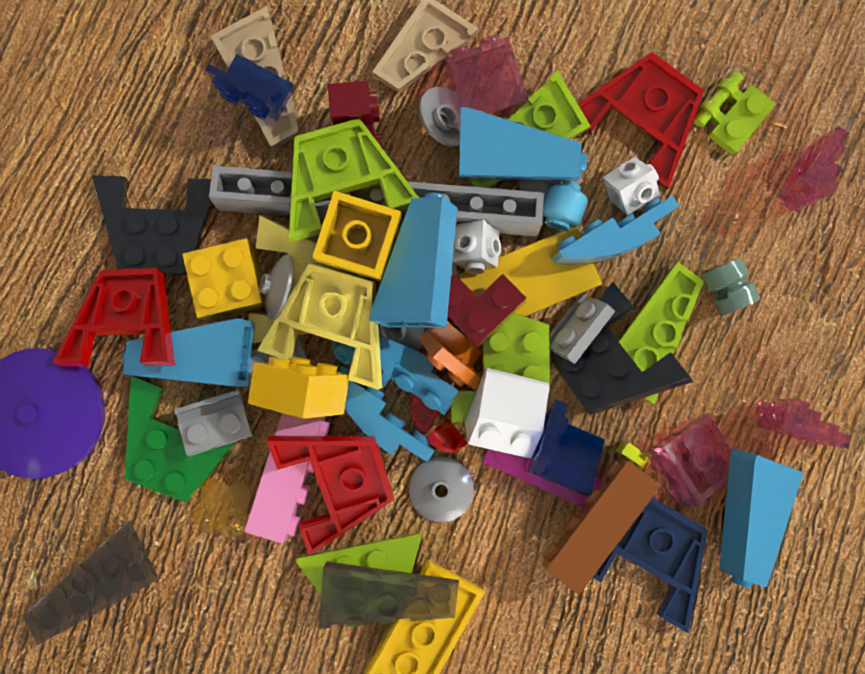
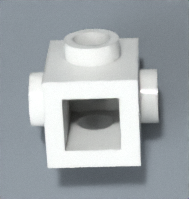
(632, 185)
(476, 246)

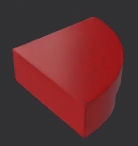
(422, 415)
(447, 438)

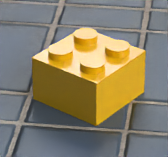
(357, 236)
(224, 279)
(298, 387)

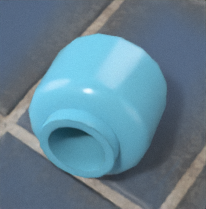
(564, 206)

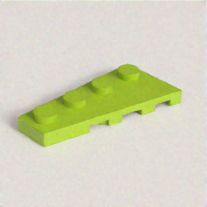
(551, 111)
(661, 319)

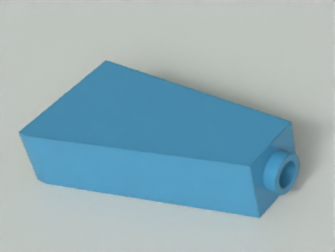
(511, 151)
(419, 268)
(202, 354)
(755, 516)

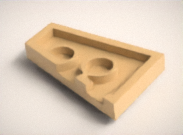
(422, 44)

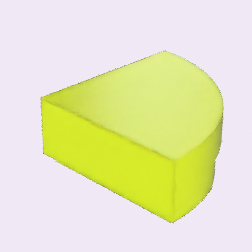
(632, 454)

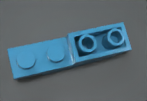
(612, 238)
(409, 371)
(365, 409)

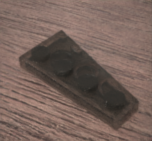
(101, 580)
(372, 594)

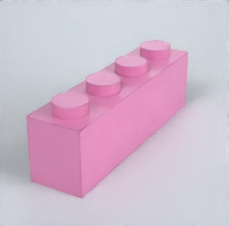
(284, 488)

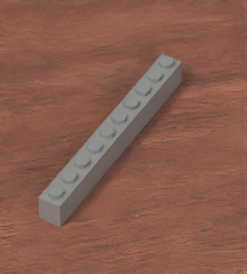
(270, 194)

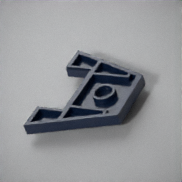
(671, 550)

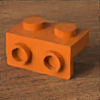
(455, 352)

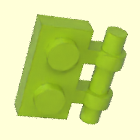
(743, 117)

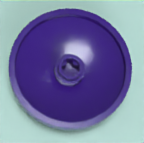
(46, 414)

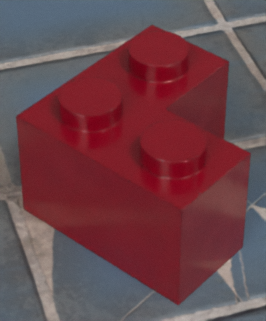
(354, 101)
(482, 315)

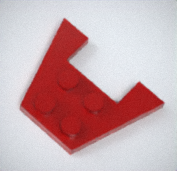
(656, 102)
(122, 305)
(348, 475)

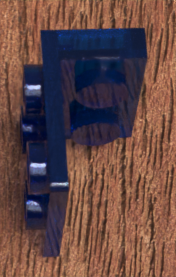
(252, 86)
(566, 452)

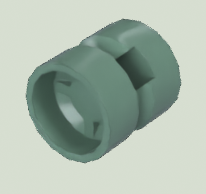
(731, 286)

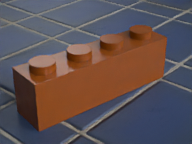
(599, 525)

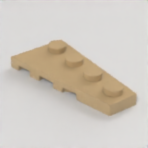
(256, 41)

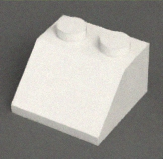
(507, 413)

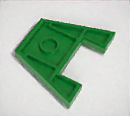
(157, 451)

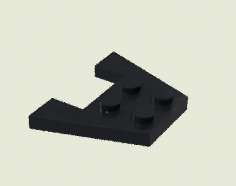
(153, 235)
(606, 372)

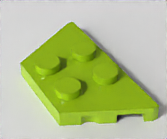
(388, 554)

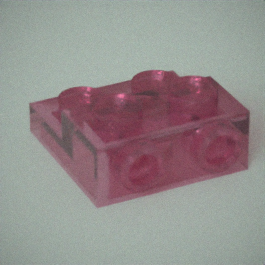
(486, 75)
(815, 172)
(796, 420)
(693, 461)

